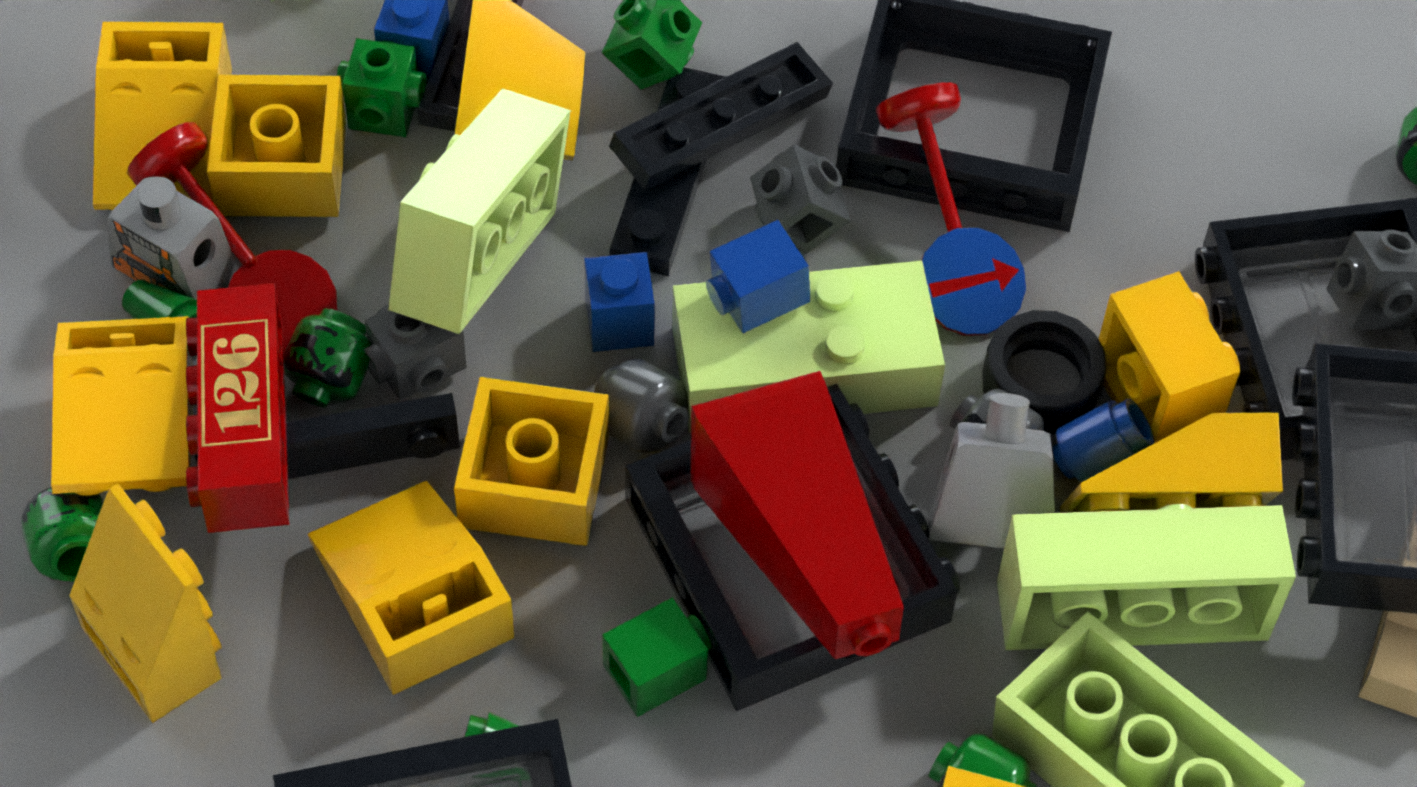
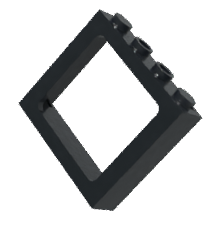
(987, 37)

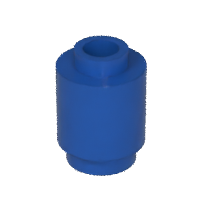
(1101, 439)

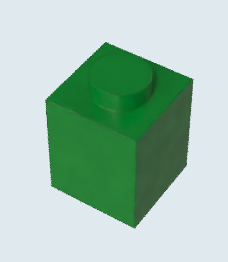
(656, 656)

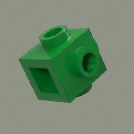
(651, 40)
(381, 87)

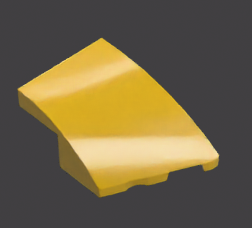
(520, 55)

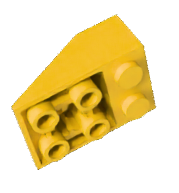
(145, 85)
(120, 405)
(1203, 465)
(415, 585)
(145, 608)

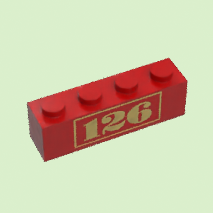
(239, 409)

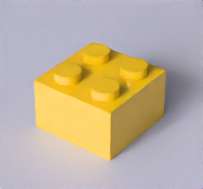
(277, 145)
(1166, 354)
(532, 461)

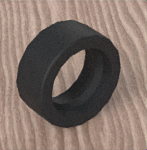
(1056, 334)

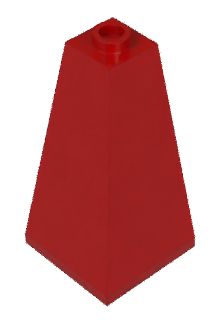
(793, 500)

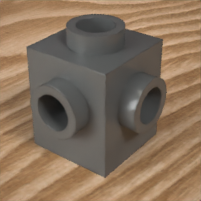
(802, 195)
(1376, 280)
(411, 353)

